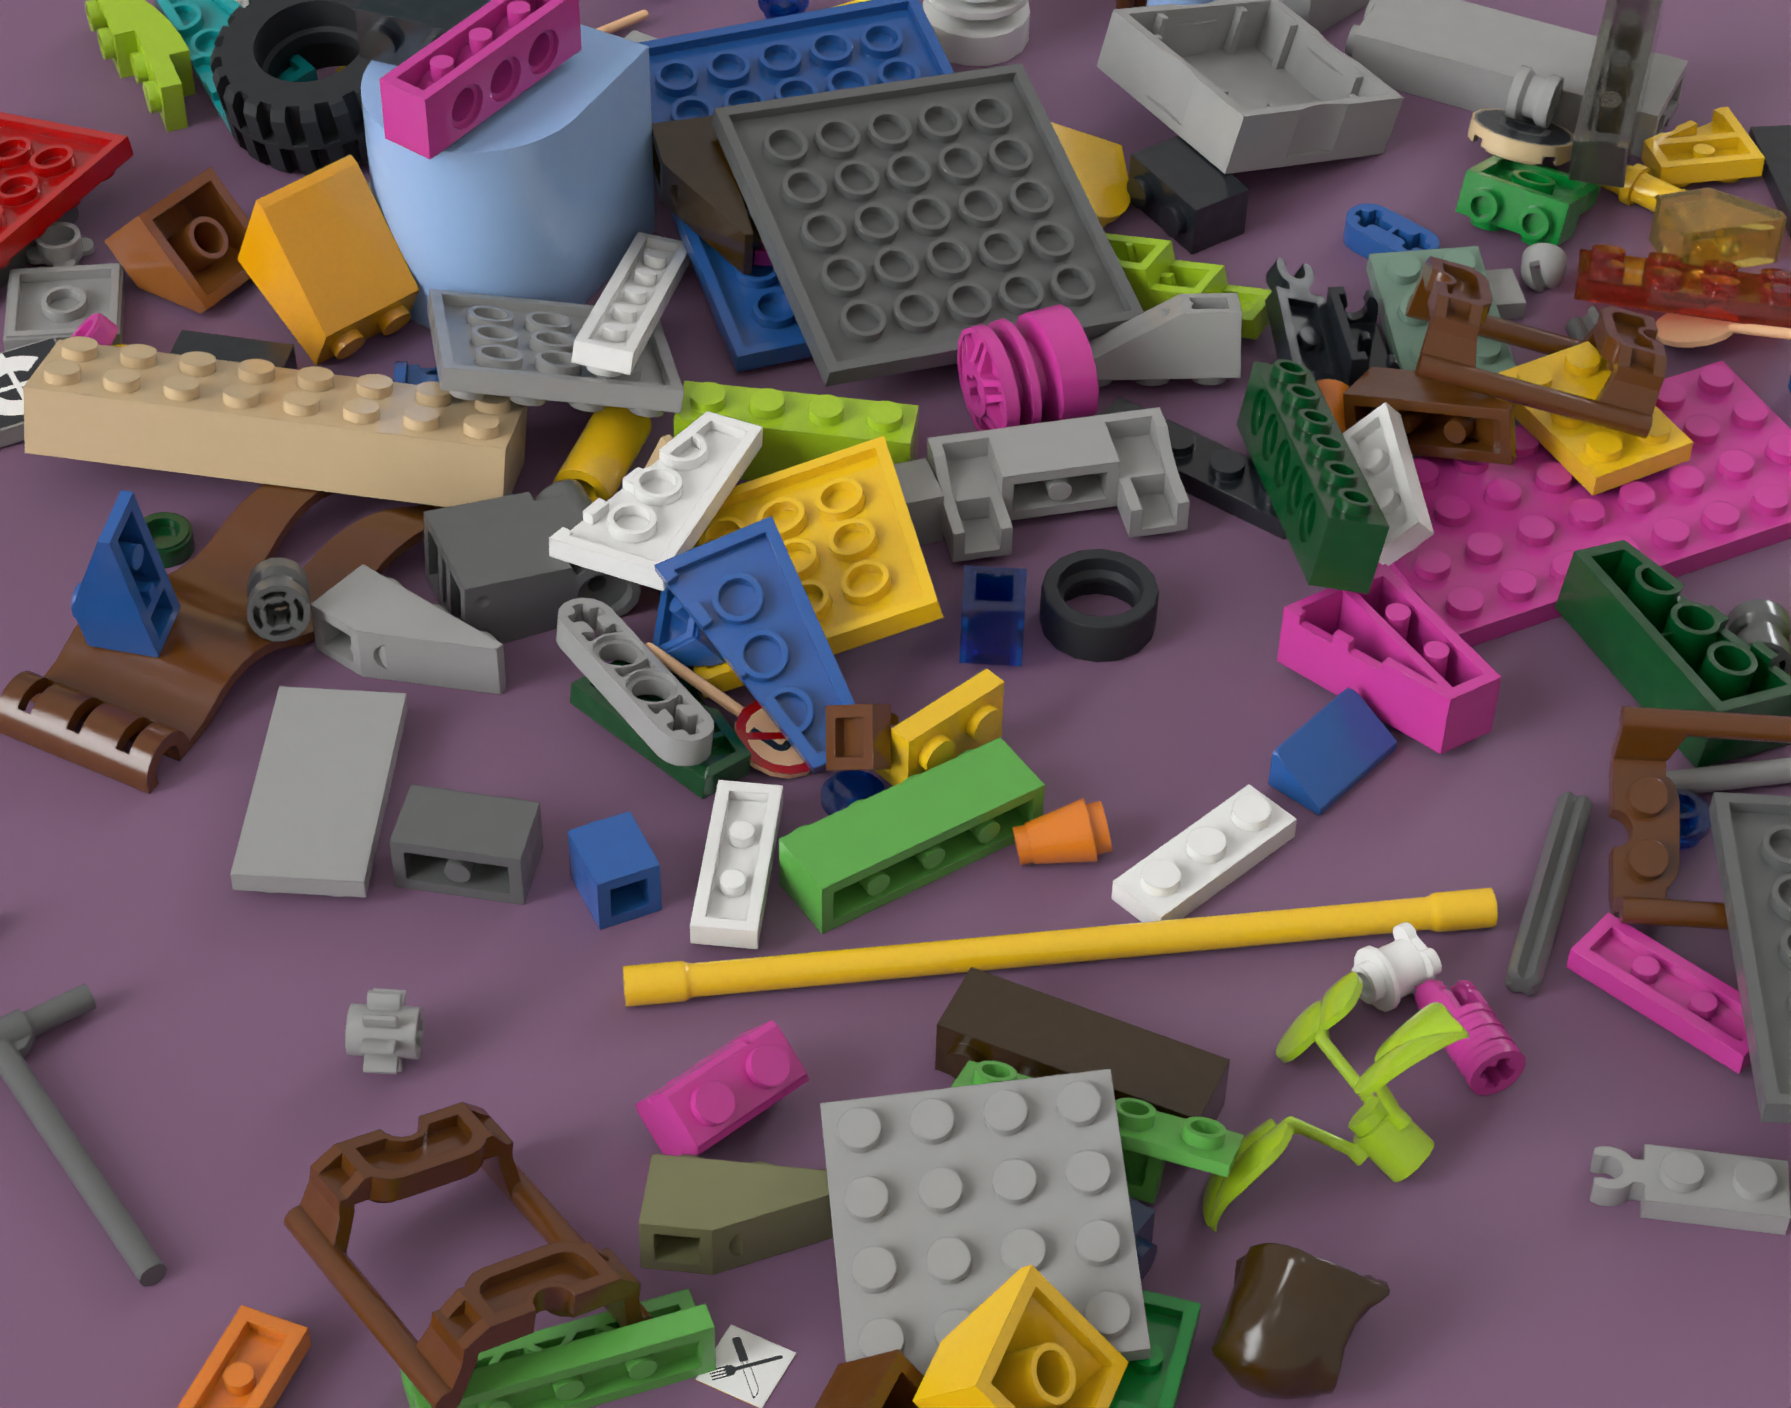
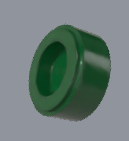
(172, 537)

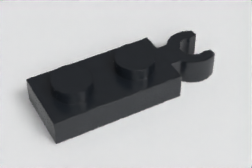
(1301, 322)

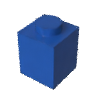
(614, 870)

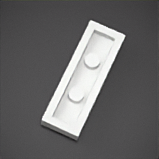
(1389, 469)
(1204, 857)
(737, 865)

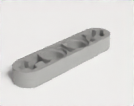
(646, 675)

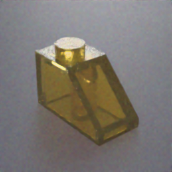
(1716, 226)

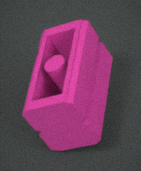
(722, 1091)

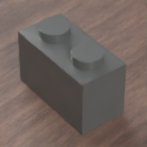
(466, 844)

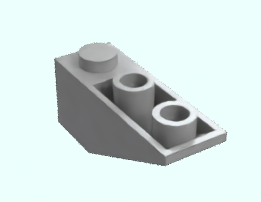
(1175, 340)
(398, 636)

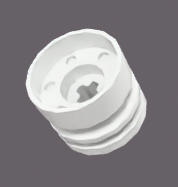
(979, 29)

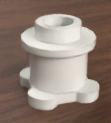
(1395, 968)

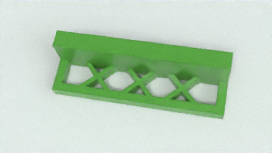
(592, 1359)

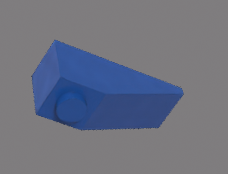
(125, 591)

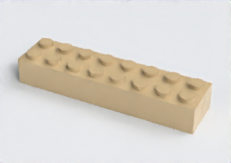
(272, 424)

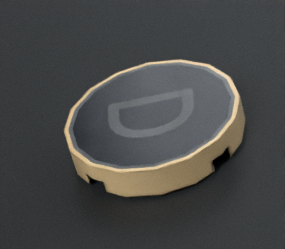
(1520, 138)

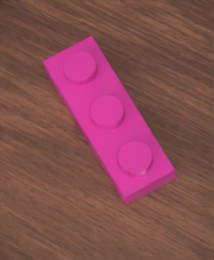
(1664, 989)

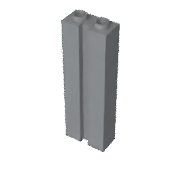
(1472, 53)

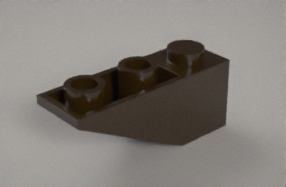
(701, 188)

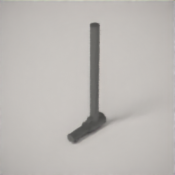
(16, 1039)

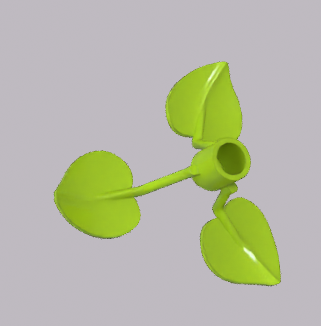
(1379, 1126)

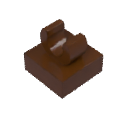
(859, 736)

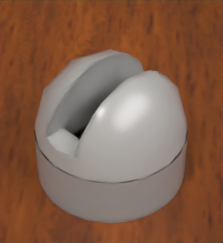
(1552, 266)

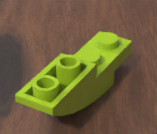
(150, 50)

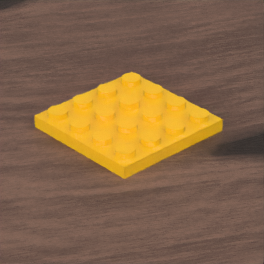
(848, 544)

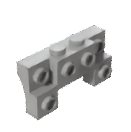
(1054, 471)

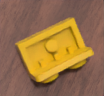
(947, 727)

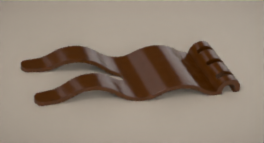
(173, 698)

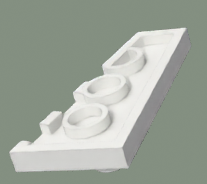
(664, 504)

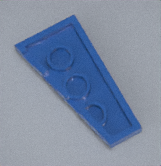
(764, 628)

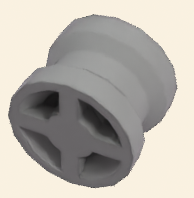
(1534, 96)

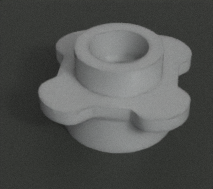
(60, 246)

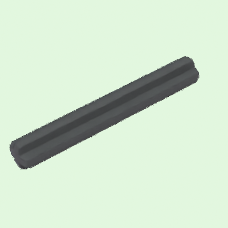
(1548, 894)

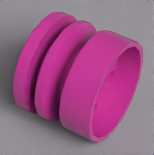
(1027, 370)

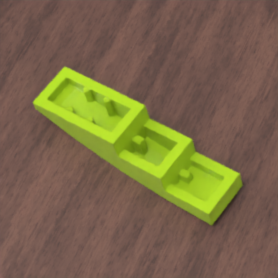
(1159, 277)

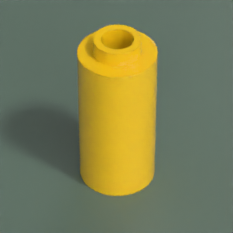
(606, 451)

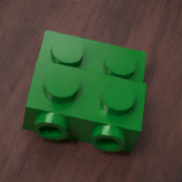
(1525, 200)

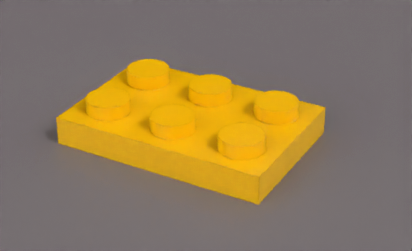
(1592, 453)

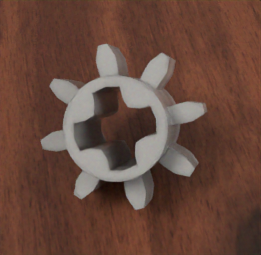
(384, 1031)

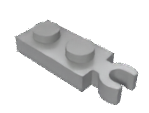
(1696, 1187)

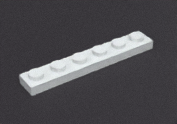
(630, 305)

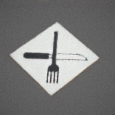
(747, 1366)

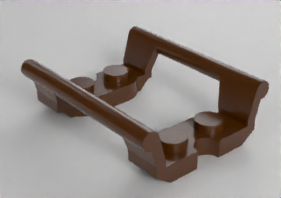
(1457, 307)
(1650, 809)
(497, 1300)

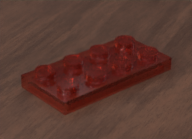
(1679, 288)

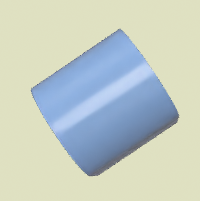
(534, 193)

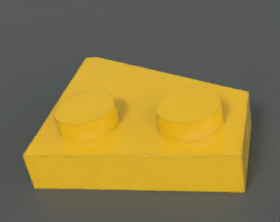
(1704, 154)

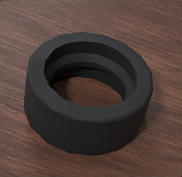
(1094, 636)

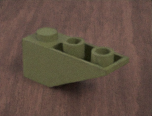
(728, 1213)

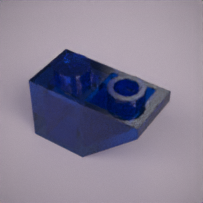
(993, 615)

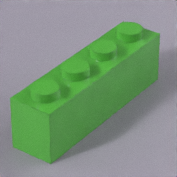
(908, 834)

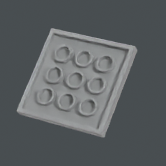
(526, 354)
(966, 1187)

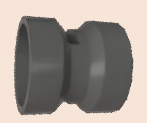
(273, 585)
(1763, 622)

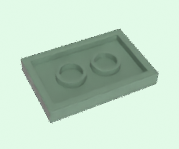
(1394, 280)

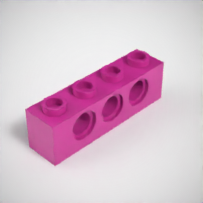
(476, 70)

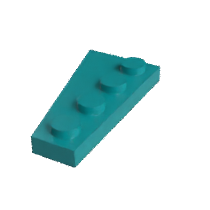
(199, 26)

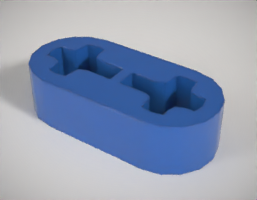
(1379, 230)

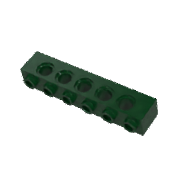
(1312, 477)

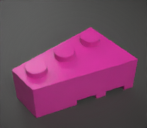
(1395, 657)

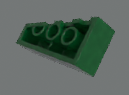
(1669, 647)

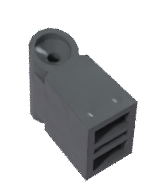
(495, 565)

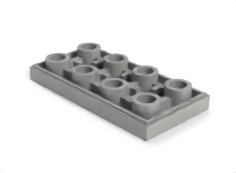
(320, 792)

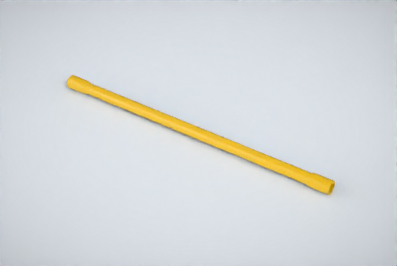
(682, 980)

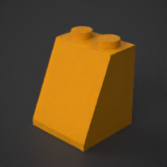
(328, 261)

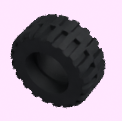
(283, 120)

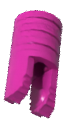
(1489, 1055)

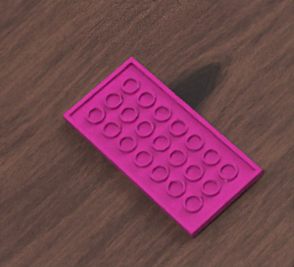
(1513, 528)

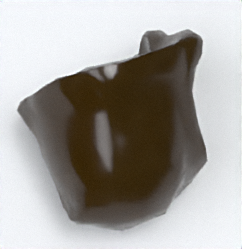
(1291, 1321)

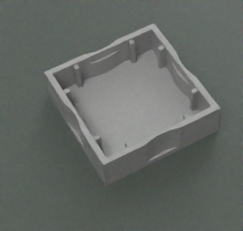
(1248, 83)

